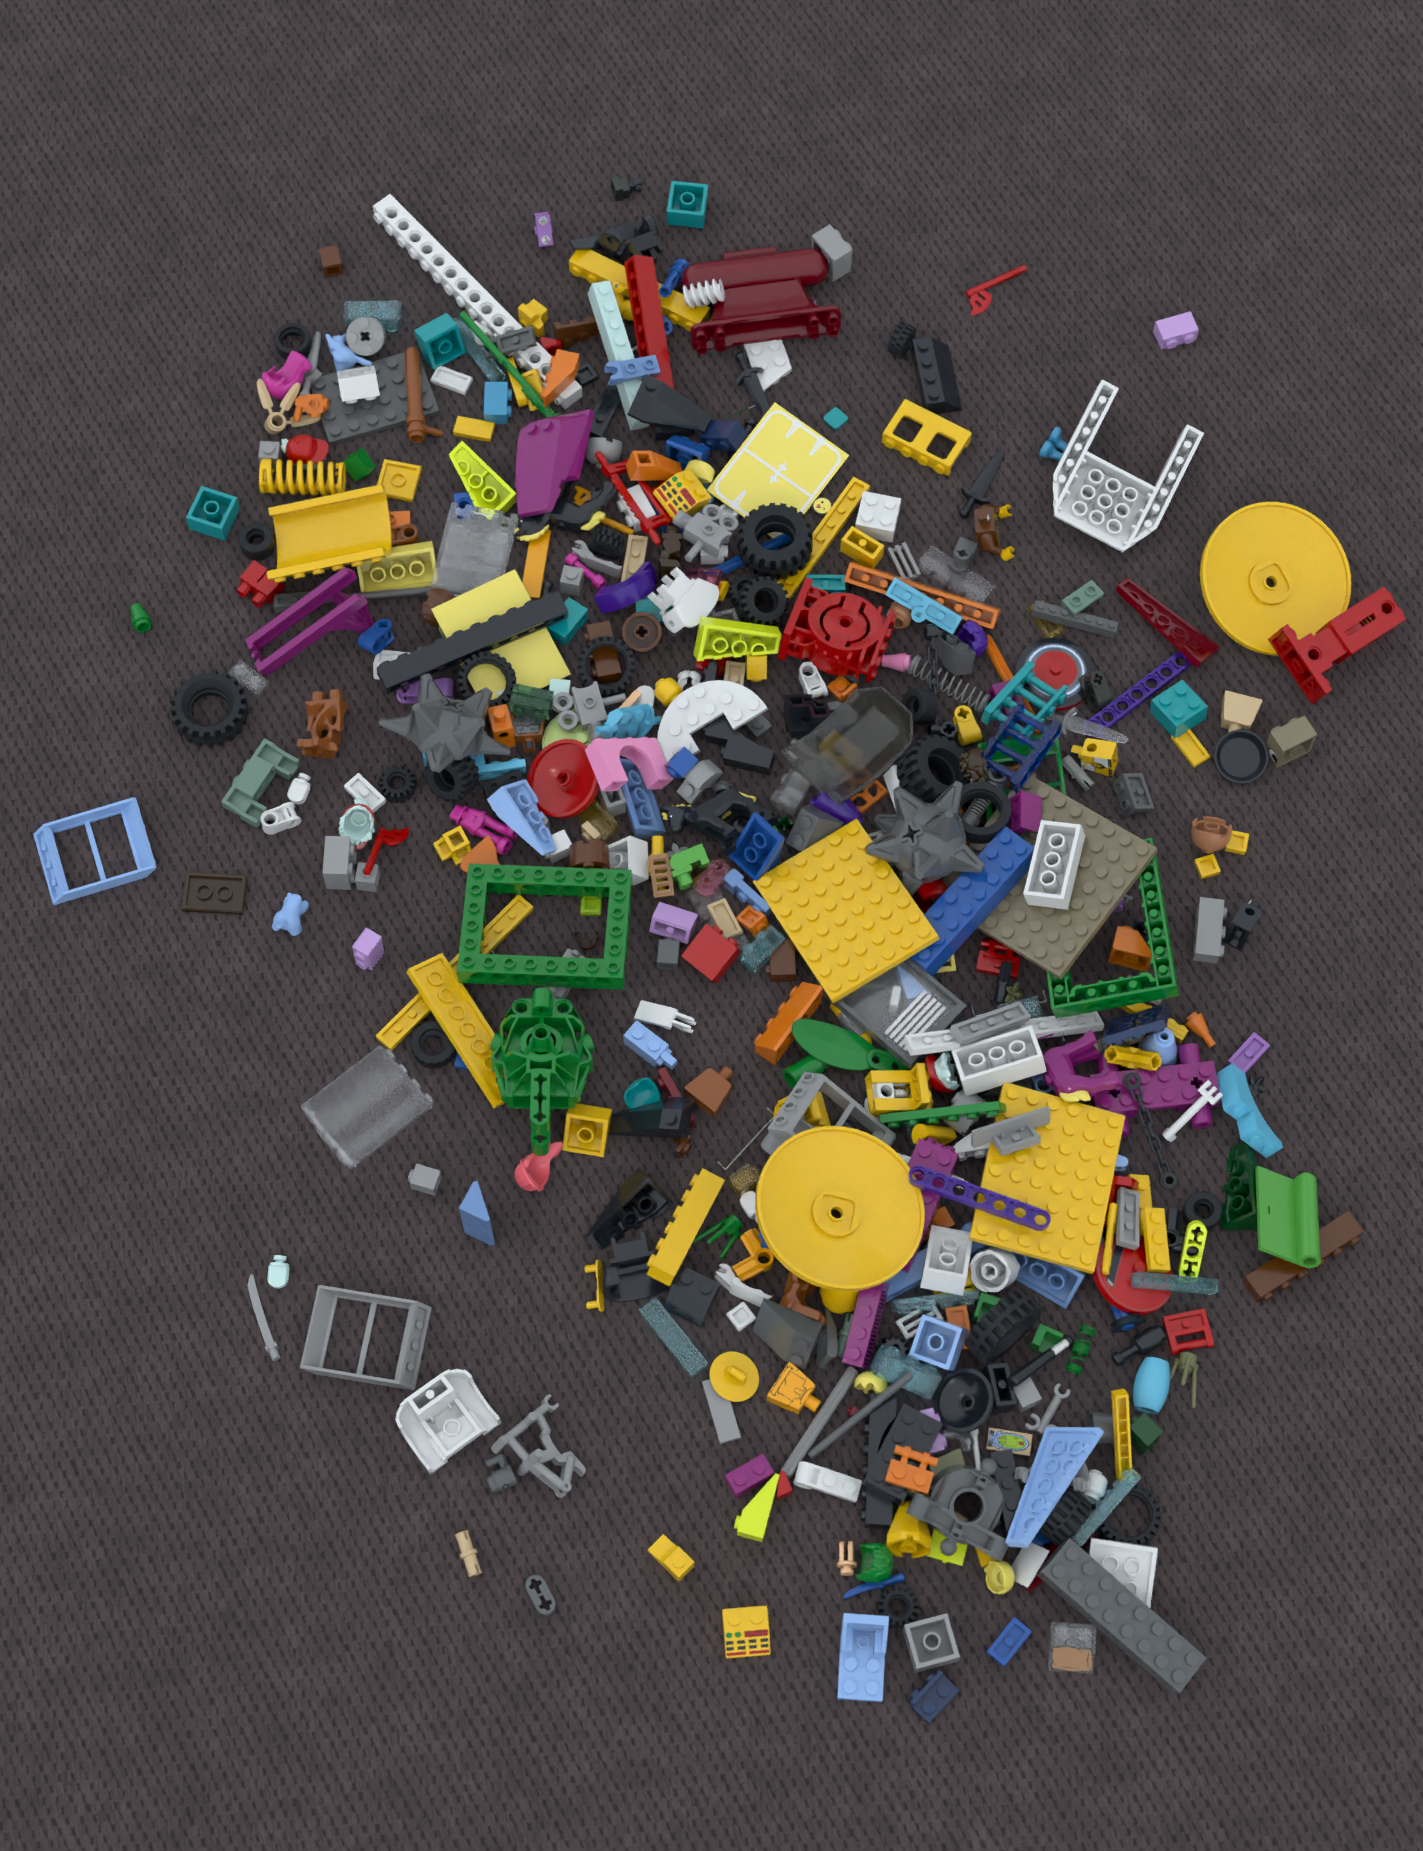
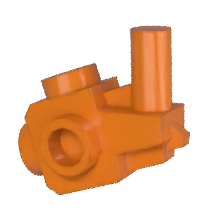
(312, 404)

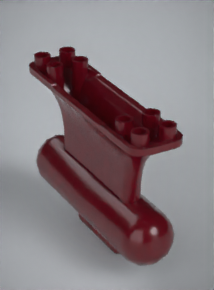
(762, 298)

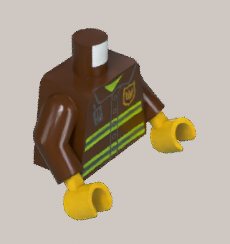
(988, 529)

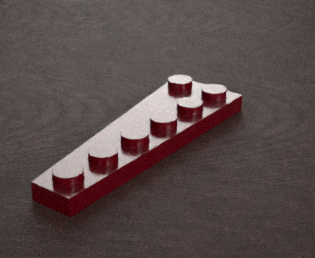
(1177, 631)

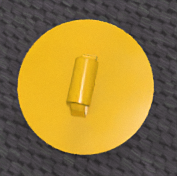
(734, 1376)

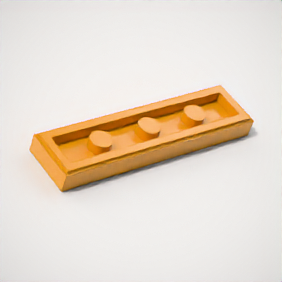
(536, 565)

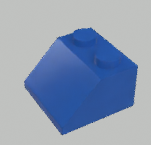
(684, 450)

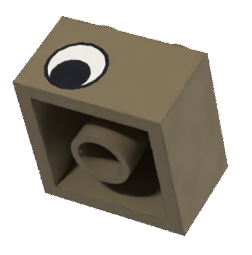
(1290, 741)

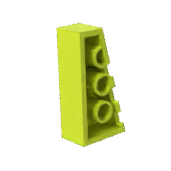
(731, 638)

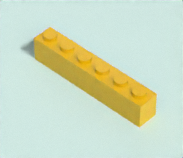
(685, 1227)

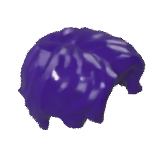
(974, 636)

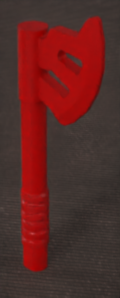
(980, 289)
(383, 836)

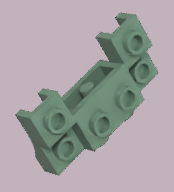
(254, 780)

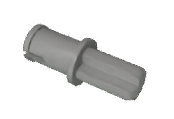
(1077, 772)

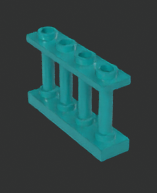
(1015, 687)

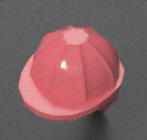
(534, 1170)

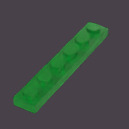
(934, 1115)

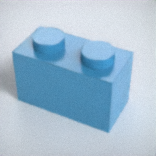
(496, 402)

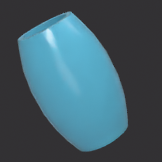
(1151, 1385)

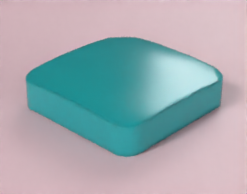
(835, 418)

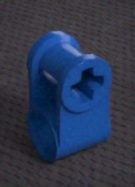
(377, 636)

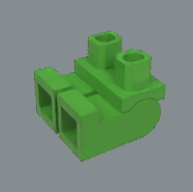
(683, 864)

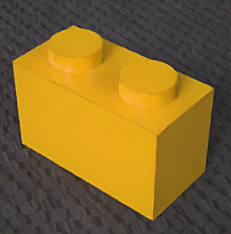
(861, 547)

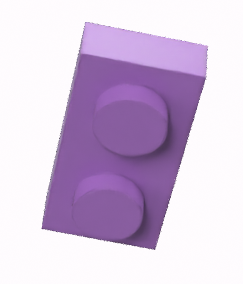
(1249, 1052)

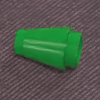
(140, 619)

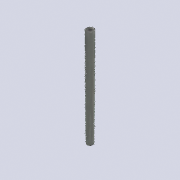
(867, 1409)

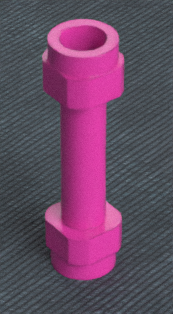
(597, 580)

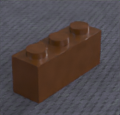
(605, 658)

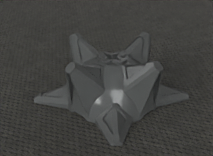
(447, 726)
(924, 838)

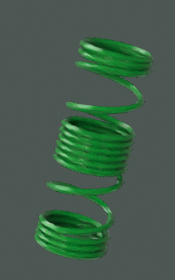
(1080, 1347)

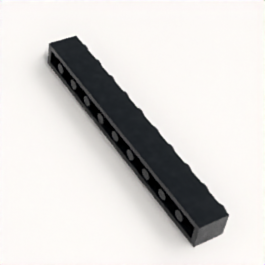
(478, 638)

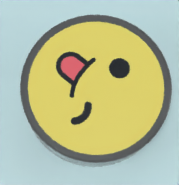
(821, 506)

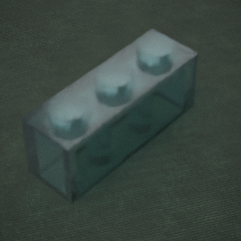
(387, 312)
(891, 1365)

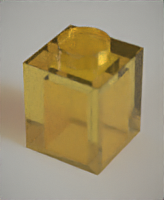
(744, 1179)

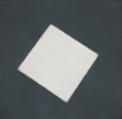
(1028, 1563)

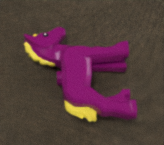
(1061, 1073)

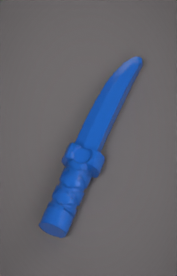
(873, 1585)

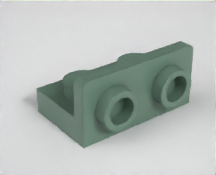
(1082, 597)

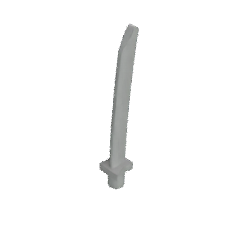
(271, 1346)

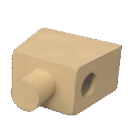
(1238, 711)

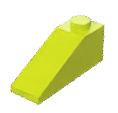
(756, 1514)

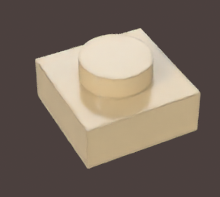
(589, 832)

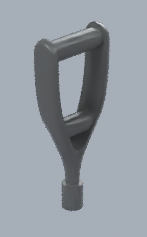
(827, 1342)

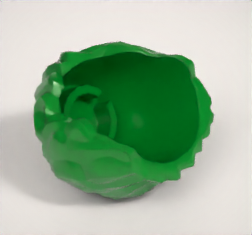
(876, 1562)

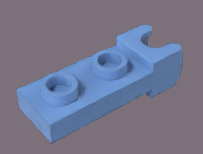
(632, 369)
(735, 884)

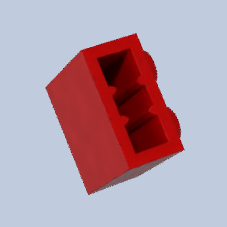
(712, 952)

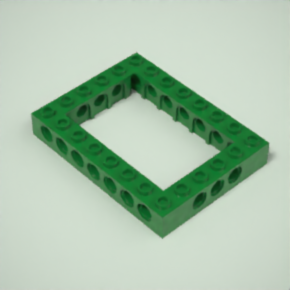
(542, 970)
(1130, 990)

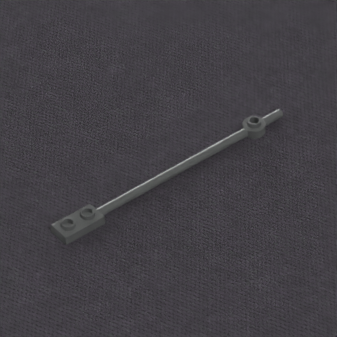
(284, 601)

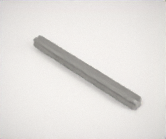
(820, 1421)

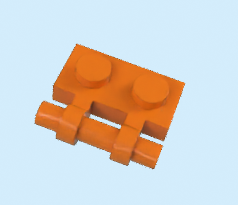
(910, 1476)

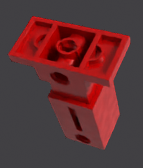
(1335, 641)

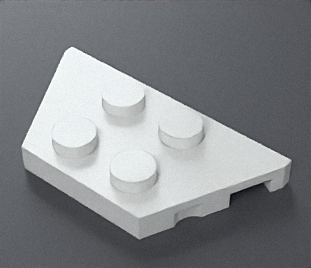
(772, 358)

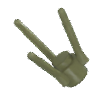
(1186, 1365)

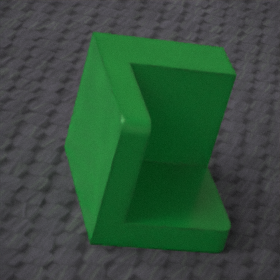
(359, 464)
(984, 1304)
(1045, 1338)

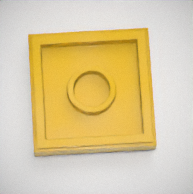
(399, 479)

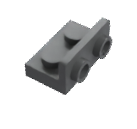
(1133, 794)

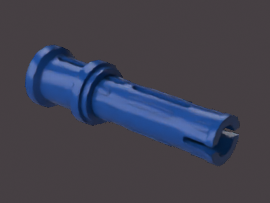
(674, 277)

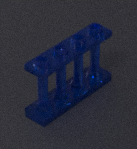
(1028, 762)

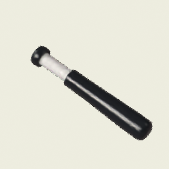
(1034, 1365)

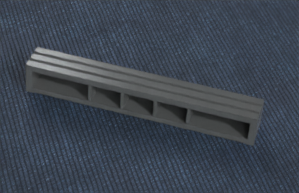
(1079, 621)

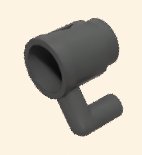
(501, 1478)

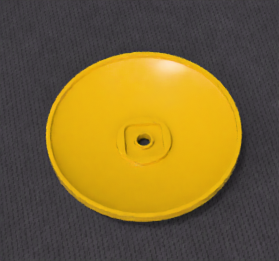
(1281, 545)
(862, 1181)

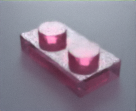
(710, 575)

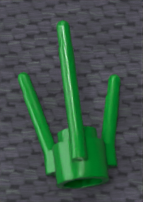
(729, 1227)

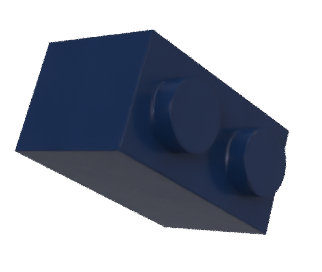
(723, 435)

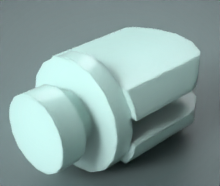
(278, 1272)

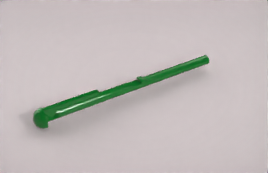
(527, 389)

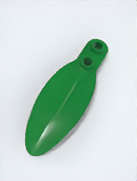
(841, 1047)

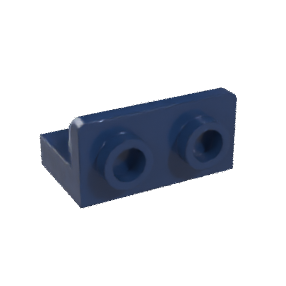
(933, 1696)

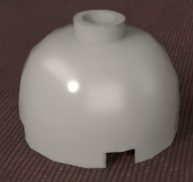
(611, 451)

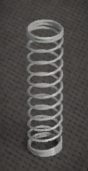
(912, 668)

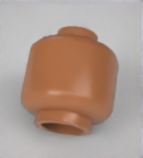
(903, 615)

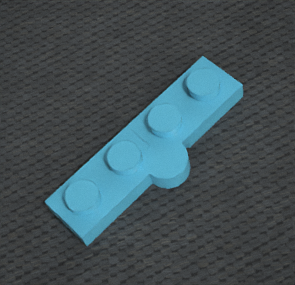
(923, 606)

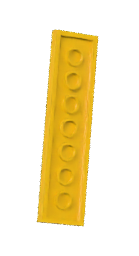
(459, 1020)

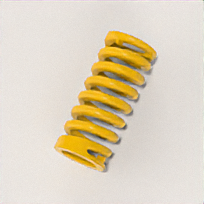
(266, 481)

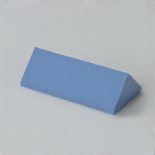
(641, 804)
(475, 1216)
(1049, 1279)

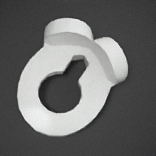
(682, 676)

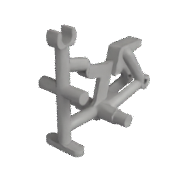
(534, 1461)

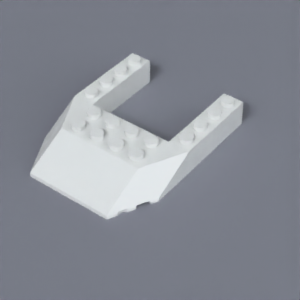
(1106, 498)

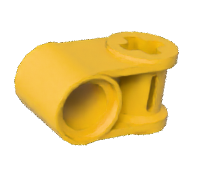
(967, 728)

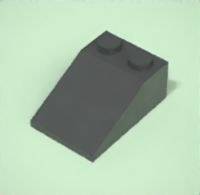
(787, 1332)

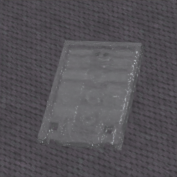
(473, 548)

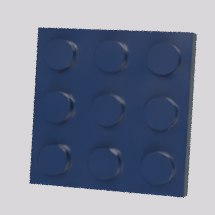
(1137, 1024)

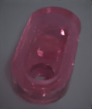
(712, 875)

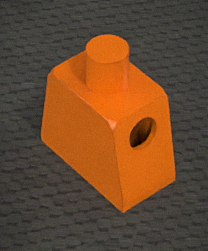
(501, 722)

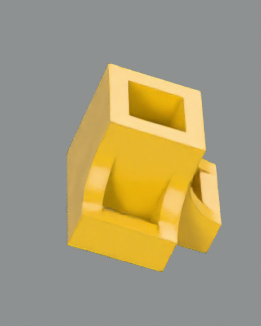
(533, 315)
(453, 845)

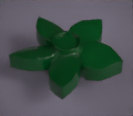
(785, 823)

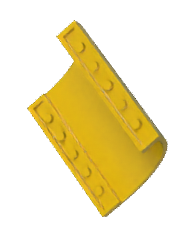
(331, 533)

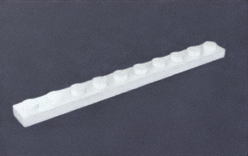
(944, 1040)

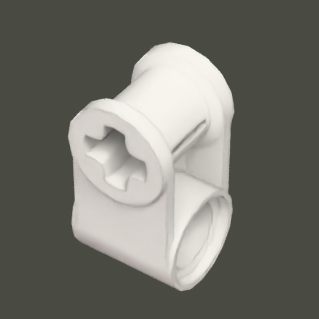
(812, 684)
(281, 817)

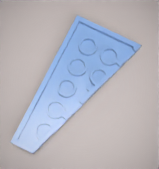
(1053, 1469)

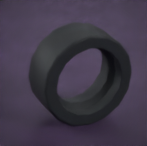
(292, 329)

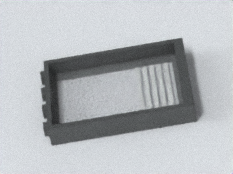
(901, 1004)

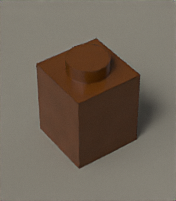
(331, 261)

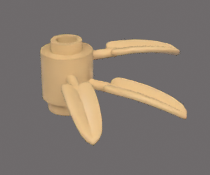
(286, 404)

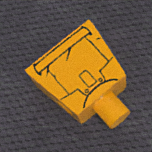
(793, 1391)

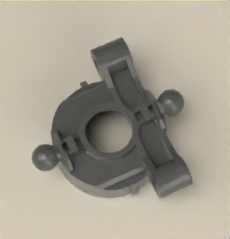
(938, 1508)

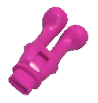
(475, 820)

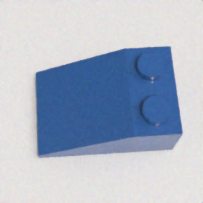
(758, 847)

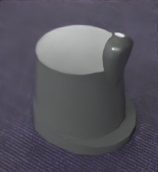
(1105, 1422)

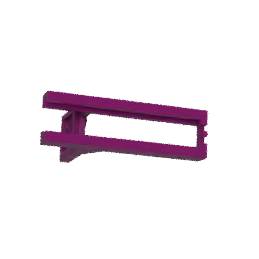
(349, 614)

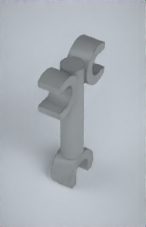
(1040, 1426)

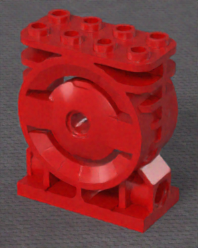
(844, 623)

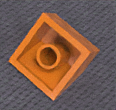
(1129, 949)

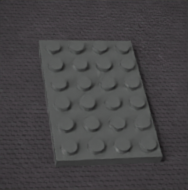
(353, 420)

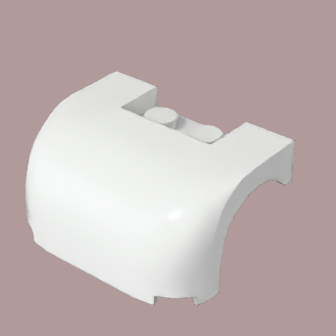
(444, 1417)

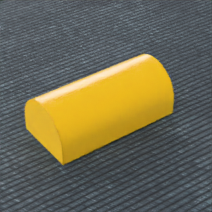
(940, 1134)

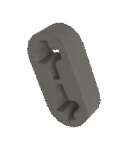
(545, 1592)

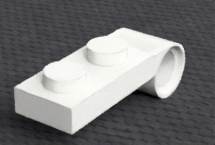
(827, 1481)

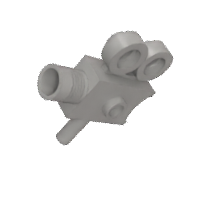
(704, 531)
(588, 708)

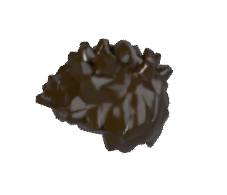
(973, 766)

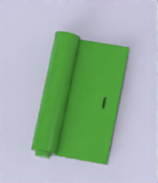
(1288, 1217)

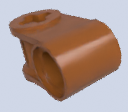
(400, 534)

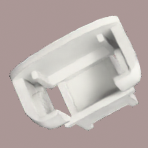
(688, 597)

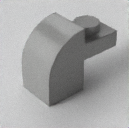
(698, 778)

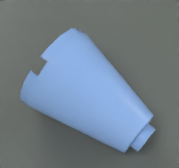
(1161, 1043)

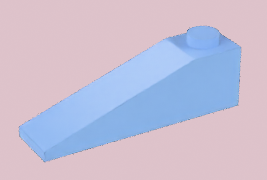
(518, 809)

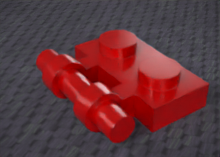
(991, 962)

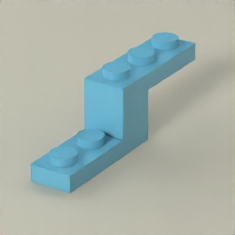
(495, 768)

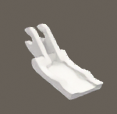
(663, 1016)
(727, 1279)

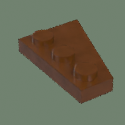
(575, 331)

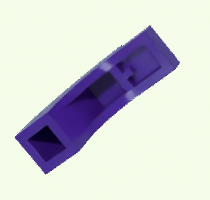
(627, 592)

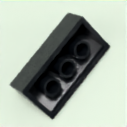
(935, 376)

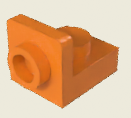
(841, 688)
(752, 920)

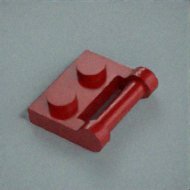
(1187, 1324)

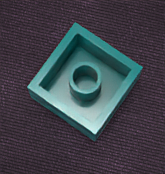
(687, 204)
(440, 341)
(213, 513)
(1178, 709)

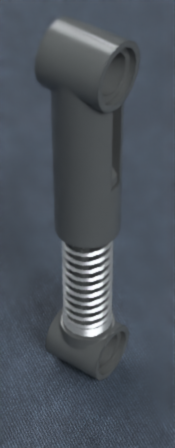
(979, 805)

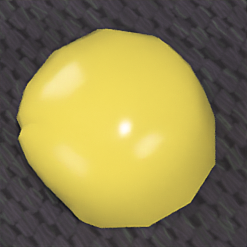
(867, 1381)
(999, 1576)

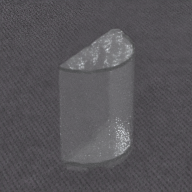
(366, 1107)

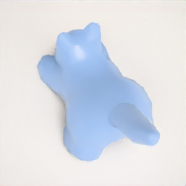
(343, 356)
(289, 916)

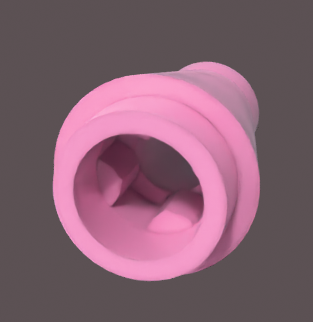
(897, 661)

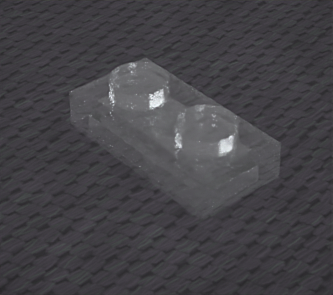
(249, 678)

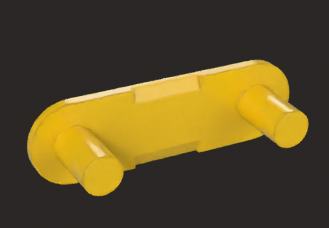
(599, 1303)

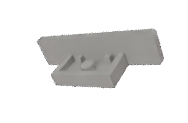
(1012, 1133)

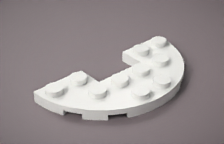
(702, 705)

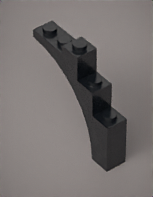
(736, 748)

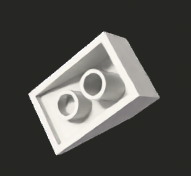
(946, 1260)

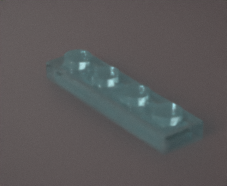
(926, 1302)
(673, 1337)

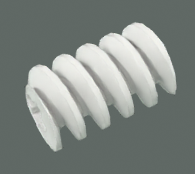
(704, 294)

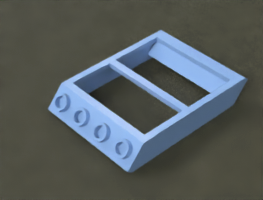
(51, 861)

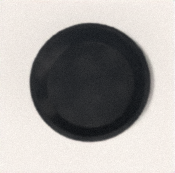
(1241, 756)

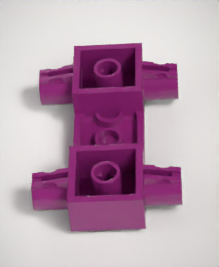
(1162, 1089)

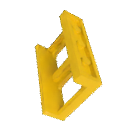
(931, 425)

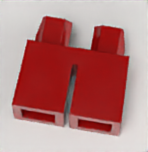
(257, 582)

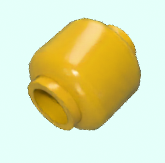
(667, 691)

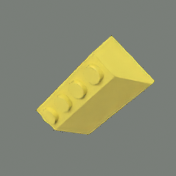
(405, 568)

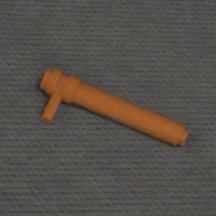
(415, 420)

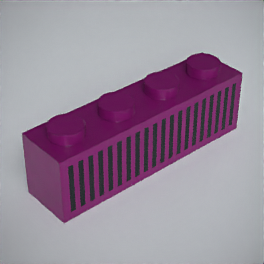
(865, 1326)

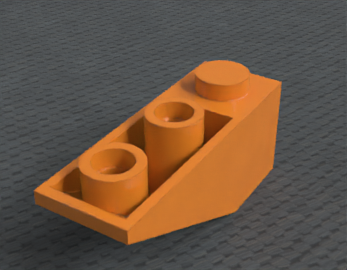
(562, 374)
(651, 466)

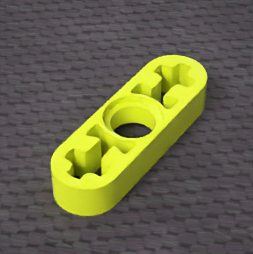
(1183, 1265)

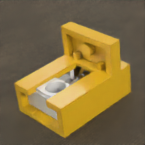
(910, 1084)

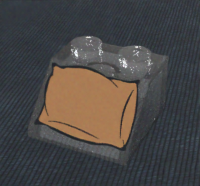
(1071, 1647)

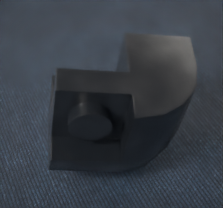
(803, 714)

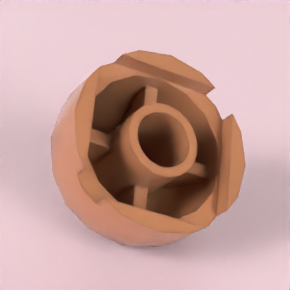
(1210, 834)

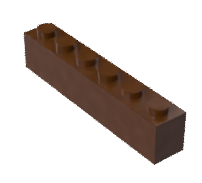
(1280, 1272)

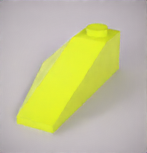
(481, 481)

